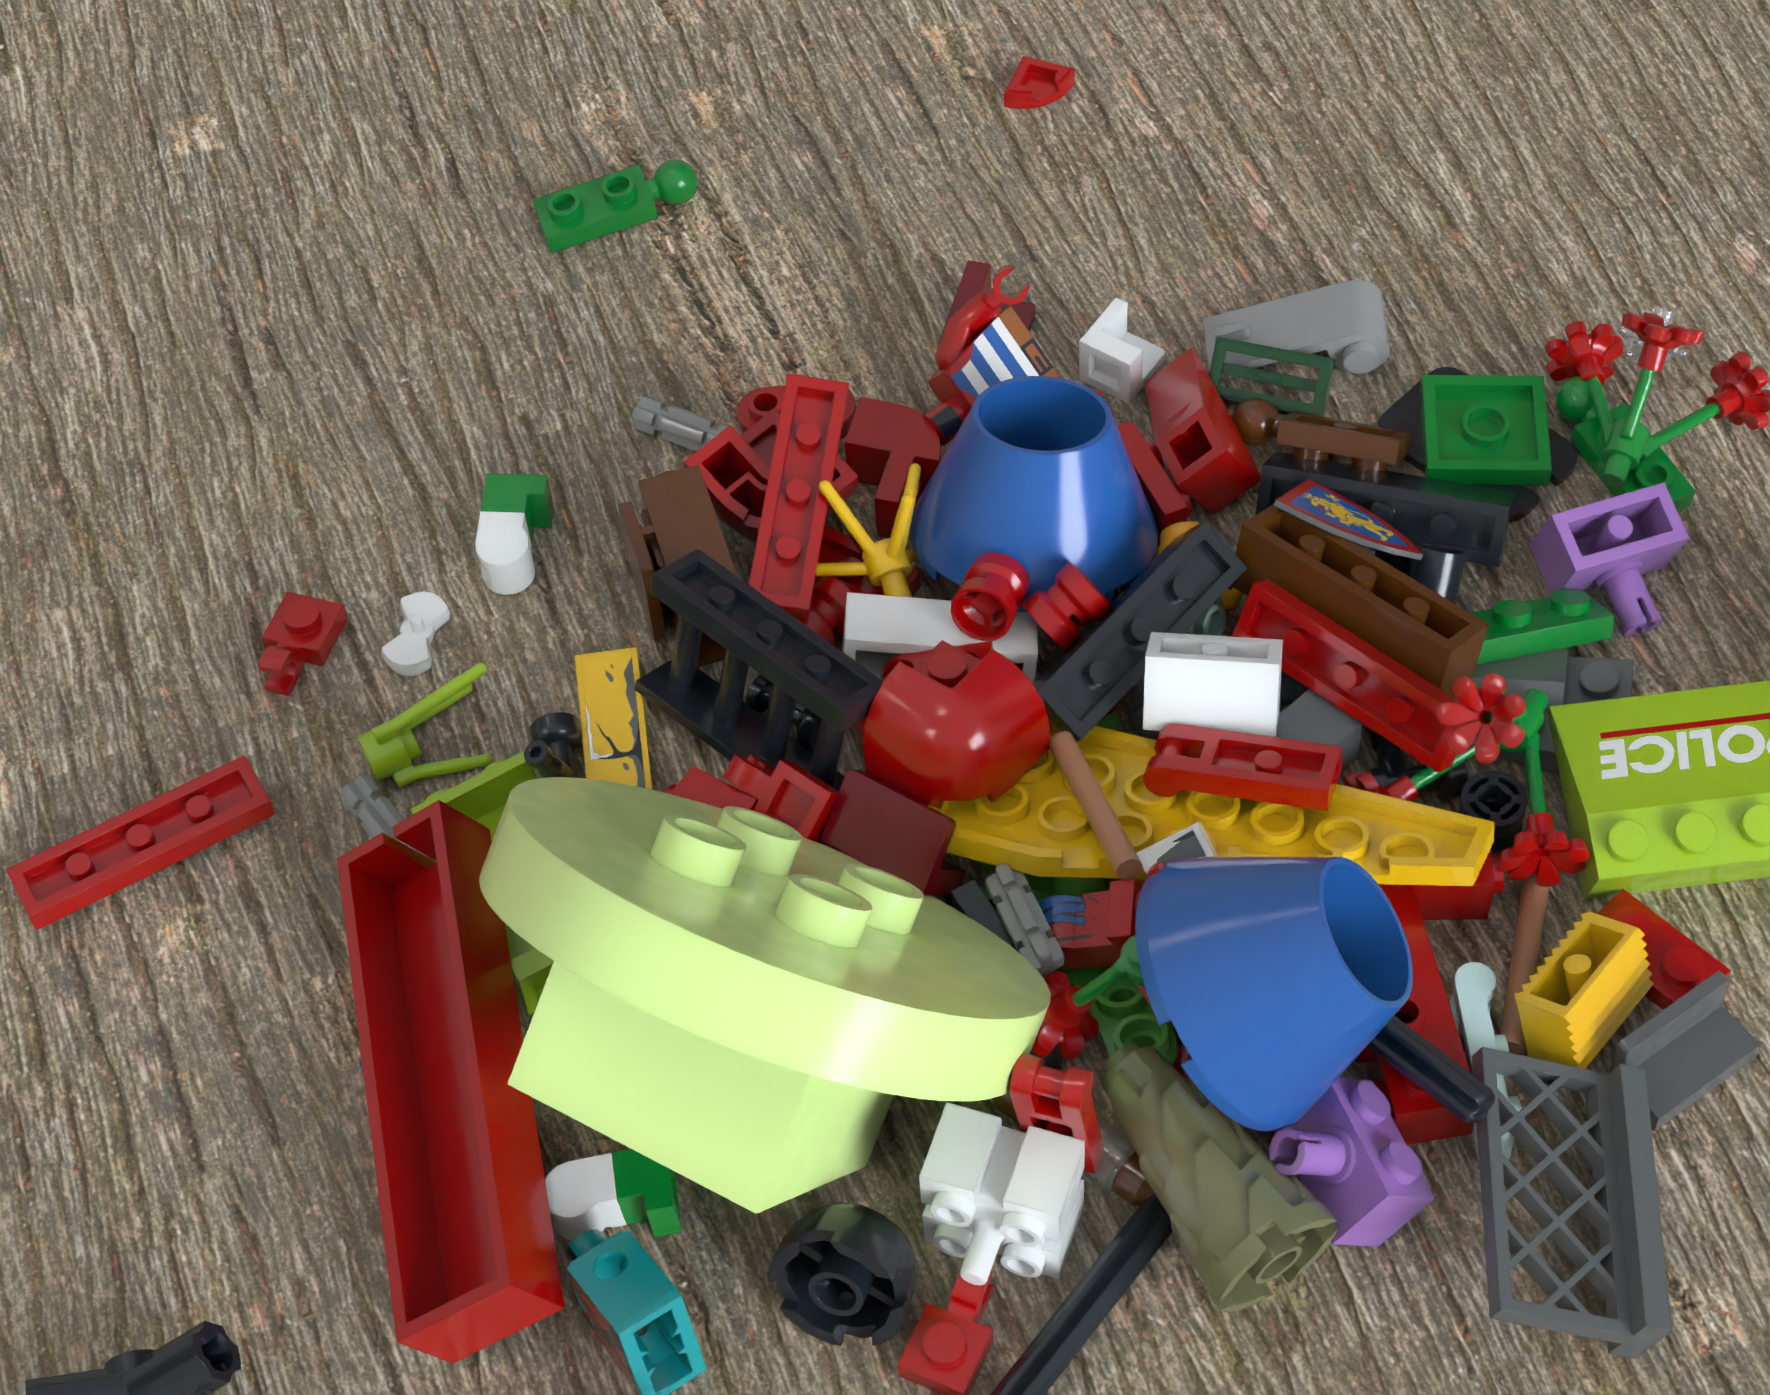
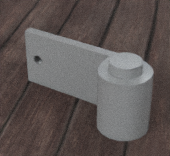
(1335, 318)

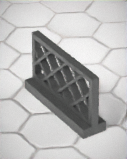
(1622, 1209)

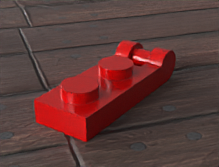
(1243, 766)
(1057, 1103)

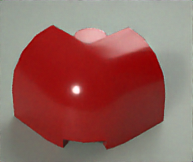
(739, 469)
(955, 727)

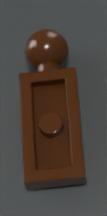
(1318, 436)

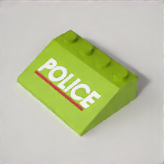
(1668, 787)

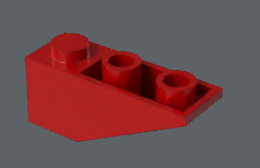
(1198, 434)

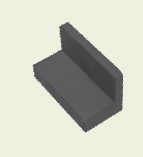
(1687, 1049)

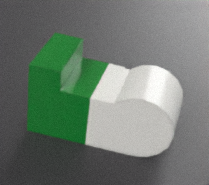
(506, 528)
(613, 1193)

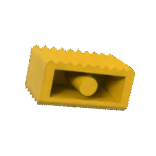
(1583, 991)

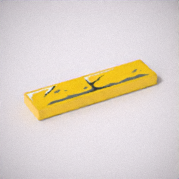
(613, 718)

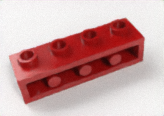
(1430, 1015)

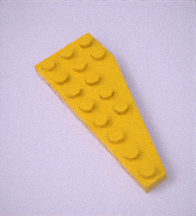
(1046, 833)

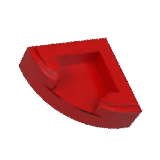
(1037, 84)

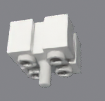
(1001, 1194)

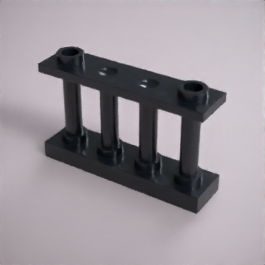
(771, 643)

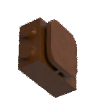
(676, 522)

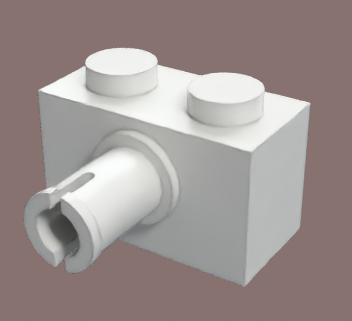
(1212, 682)

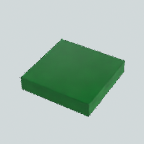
(1485, 429)

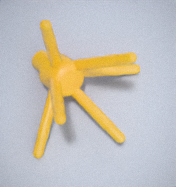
(885, 560)

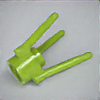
(393, 745)

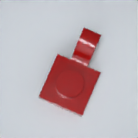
(299, 633)
(785, 793)
(950, 1343)

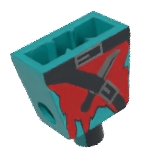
(620, 1294)

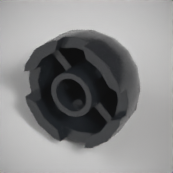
(845, 1273)

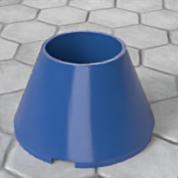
(1040, 481)
(1270, 975)

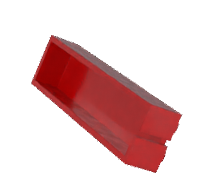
(437, 1048)

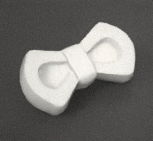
(410, 651)

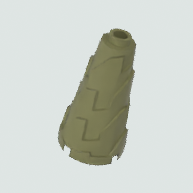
(1215, 1182)

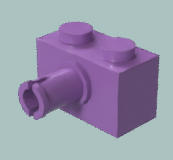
(1610, 548)
(1354, 1163)

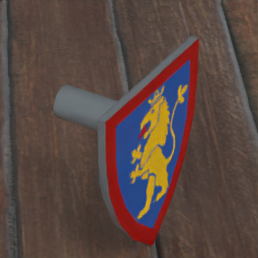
(1345, 519)

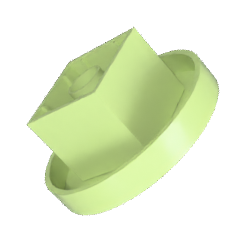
(741, 986)

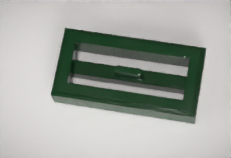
(1320, 386)

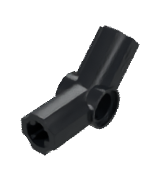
(187, 1365)

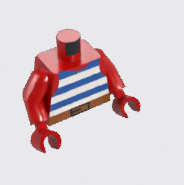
(979, 350)

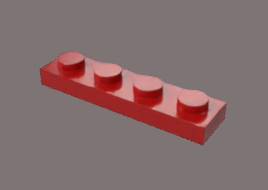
(793, 504)
(1351, 673)
(140, 842)

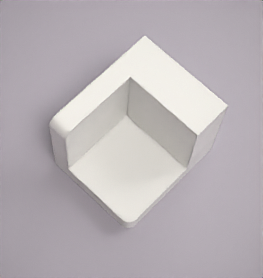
(1115, 358)

